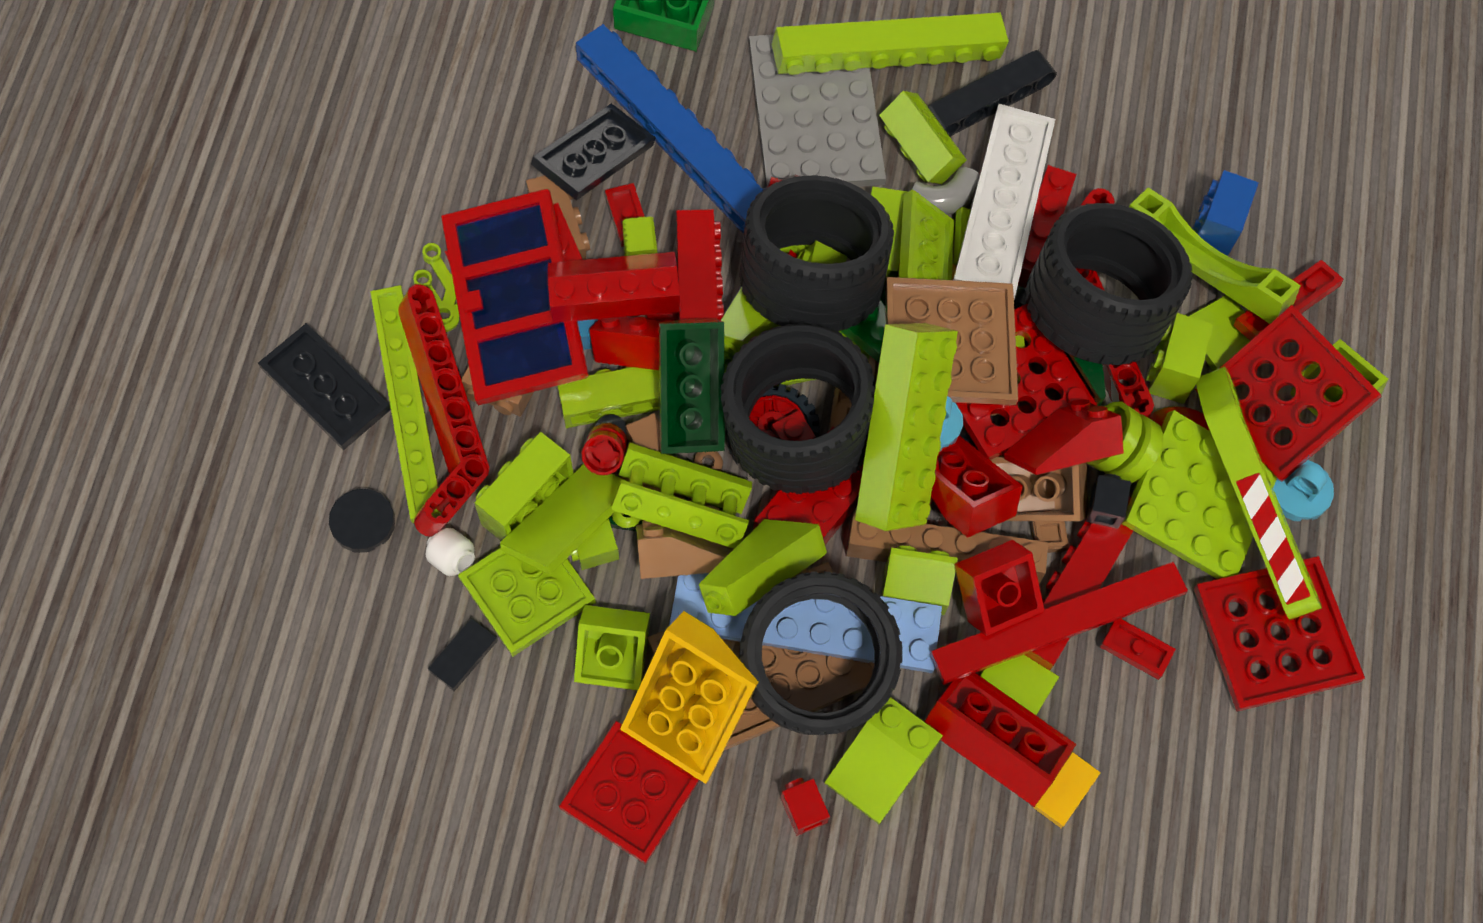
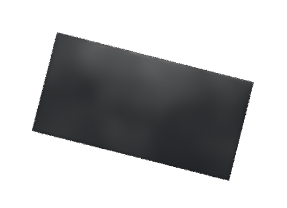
(462, 654)

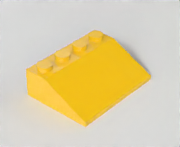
(690, 697)

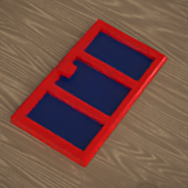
(503, 297)

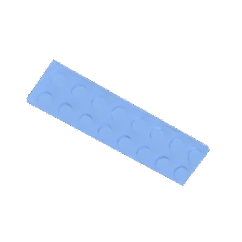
(822, 626)

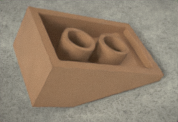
(1049, 495)
(675, 553)

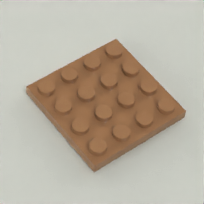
(985, 322)

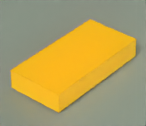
(1067, 790)

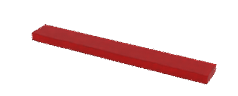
(1059, 622)

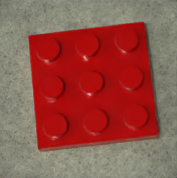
(629, 794)

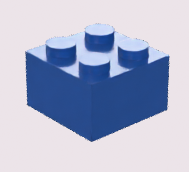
(1225, 210)

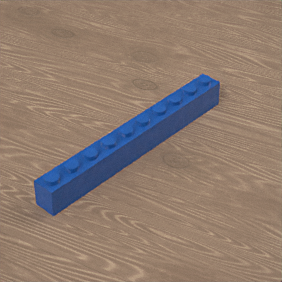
(674, 127)

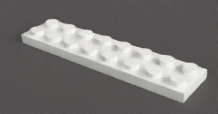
(1005, 198)

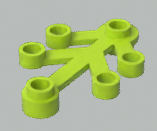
(448, 304)

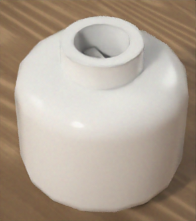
(450, 552)

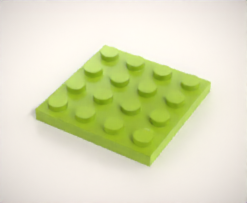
(1190, 501)

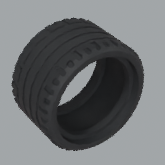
(1125, 247)
(809, 292)
(788, 355)
(871, 612)

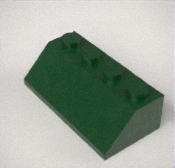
(691, 386)

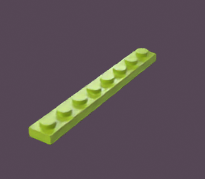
(405, 401)

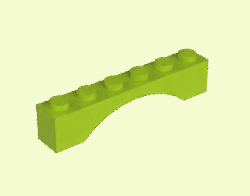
(1256, 288)

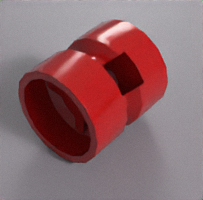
(604, 449)

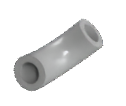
(954, 194)

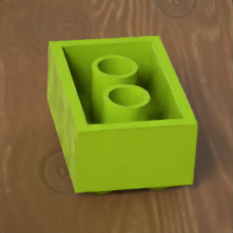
(523, 485)

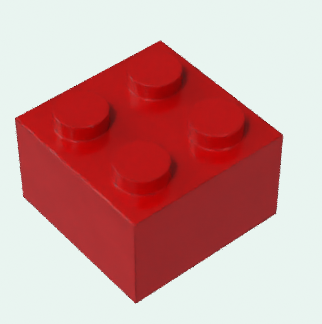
(999, 587)

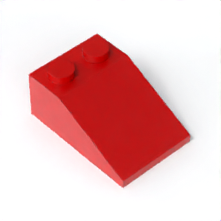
(1069, 438)
(973, 489)

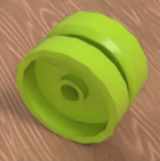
(1140, 444)

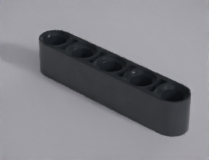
(1002, 87)

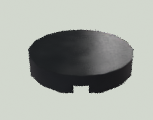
(362, 520)

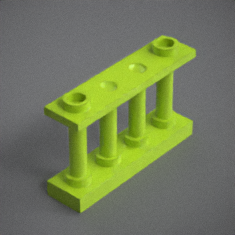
(689, 480)

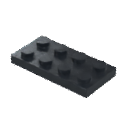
(593, 151)
(324, 386)

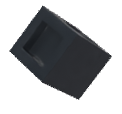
(1108, 500)

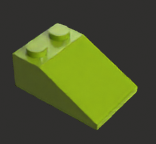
(883, 760)

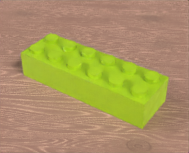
(906, 425)

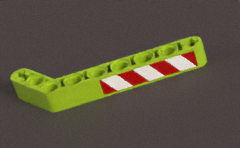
(1256, 494)

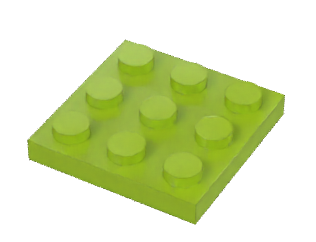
(523, 600)

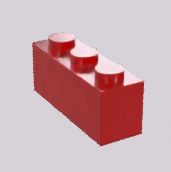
(626, 342)

